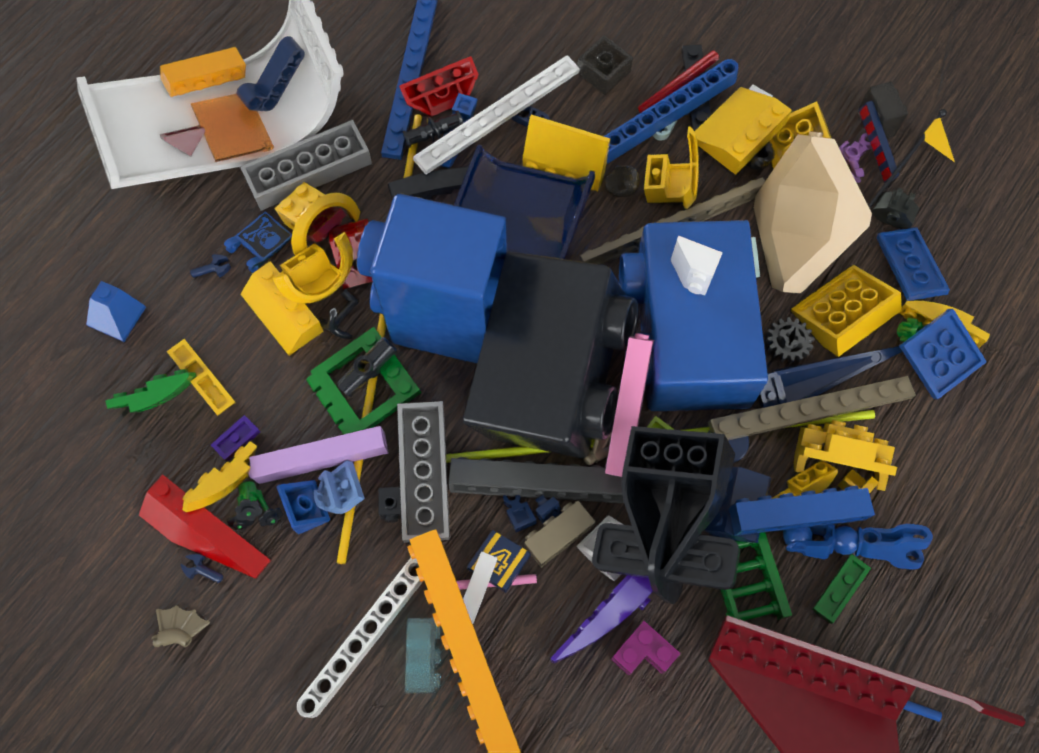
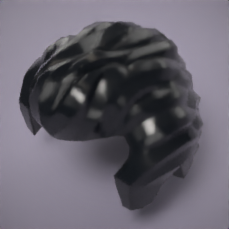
(762, 158)

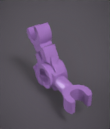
(853, 153)

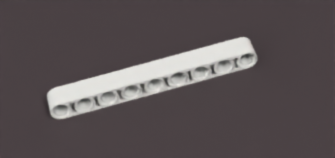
(359, 634)

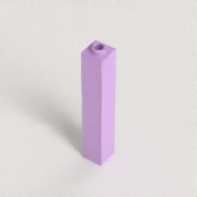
(318, 455)

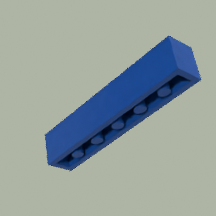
(800, 511)

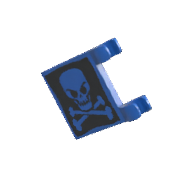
(261, 238)

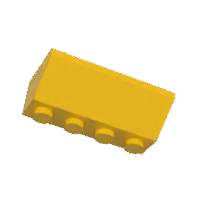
(286, 320)

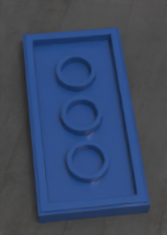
(912, 264)

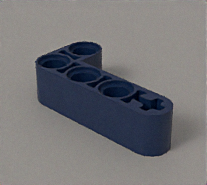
(275, 77)

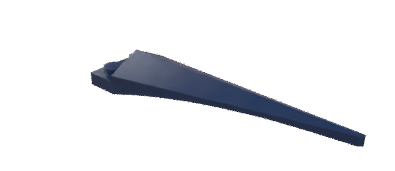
(817, 377)

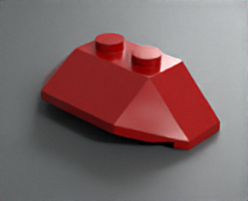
(440, 88)

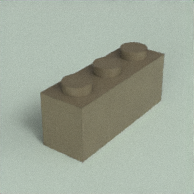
(558, 533)

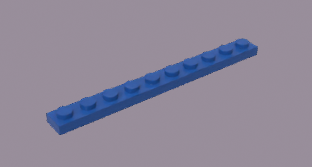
(410, 70)

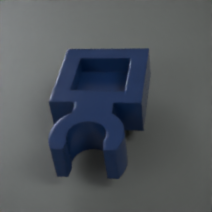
(519, 514)

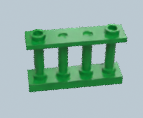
(771, 583)

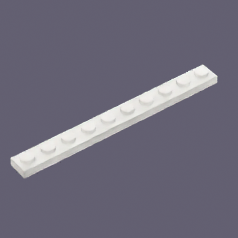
(495, 115)

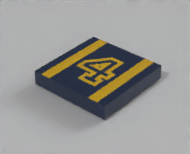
(509, 562)

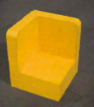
(855, 479)

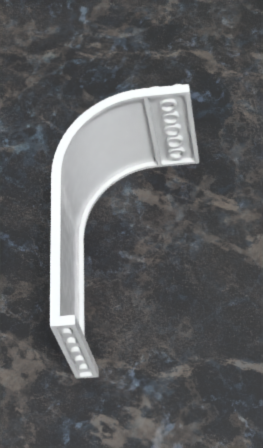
(133, 112)

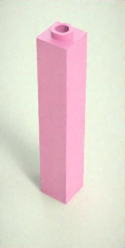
(629, 400)

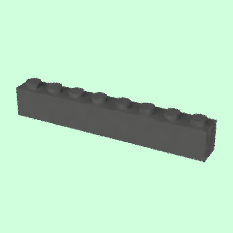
(534, 480)

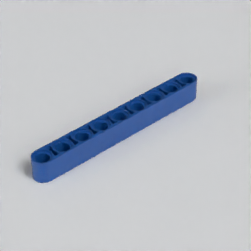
(691, 97)

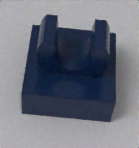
(547, 508)

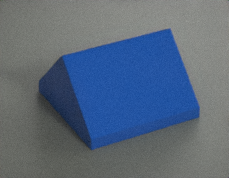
(301, 506)

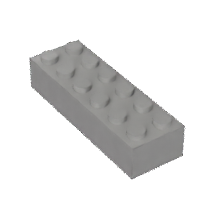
(308, 161)
(423, 470)

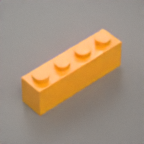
(202, 71)

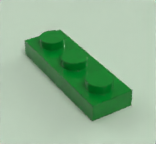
(841, 589)

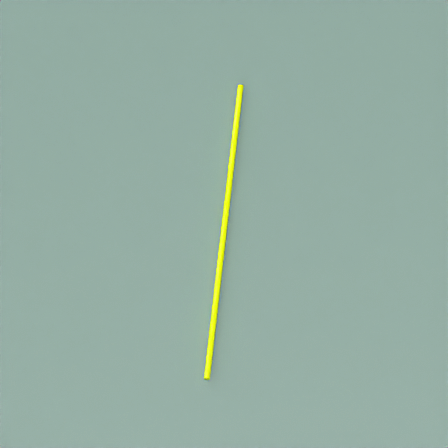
(517, 451)

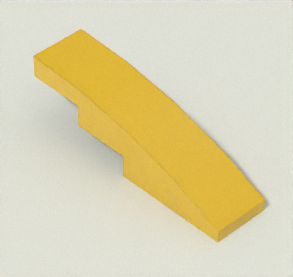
(205, 381)

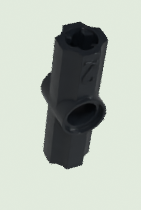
(376, 357)

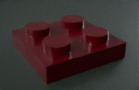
(324, 222)

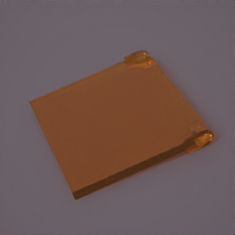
(231, 127)

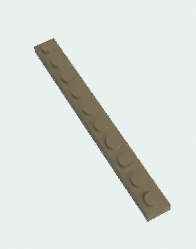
(699, 212)
(813, 408)

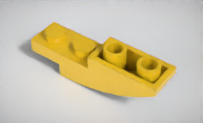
(928, 311)
(815, 478)
(220, 483)

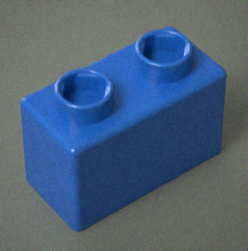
(434, 274)
(707, 345)

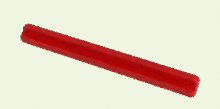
(680, 81)

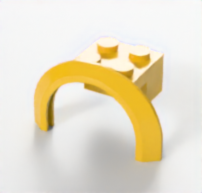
(673, 181)
(304, 205)
(310, 274)

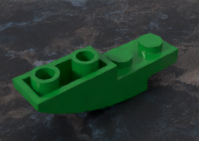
(155, 394)

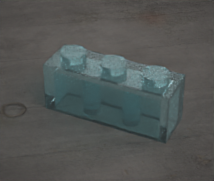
(422, 656)

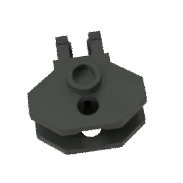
(896, 209)

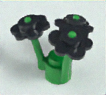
(249, 507)

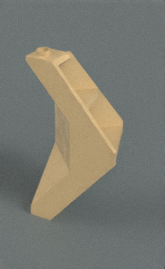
(808, 212)

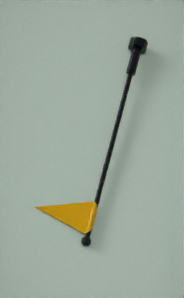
(933, 136)

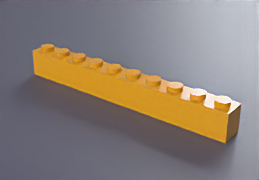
(463, 643)

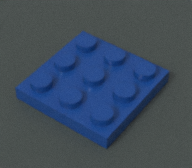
(943, 353)

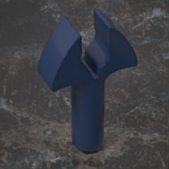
(213, 267)
(201, 569)

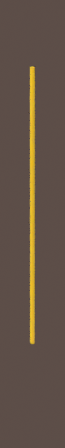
(370, 392)

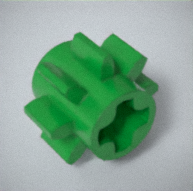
(908, 329)

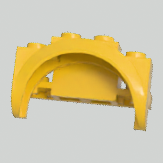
(846, 447)

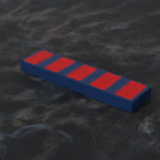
(878, 140)

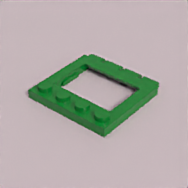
(340, 409)

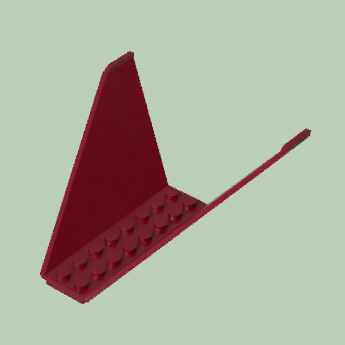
(818, 697)

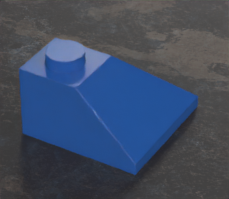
(113, 311)

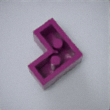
(648, 645)

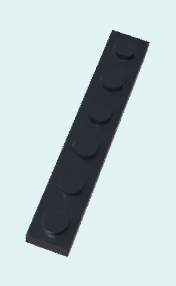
(690, 56)

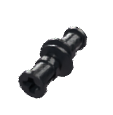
(432, 129)

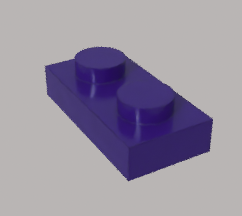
(236, 436)

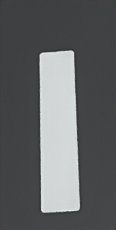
(479, 583)

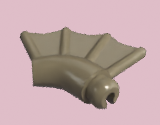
(599, 451)
(177, 626)

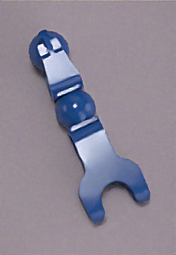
(869, 542)

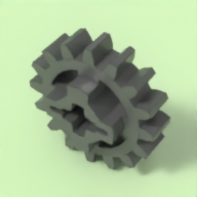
(780, 339)

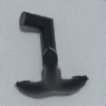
(336, 318)

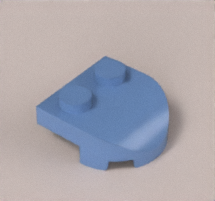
(339, 489)

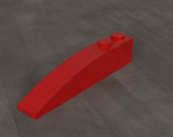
(199, 530)

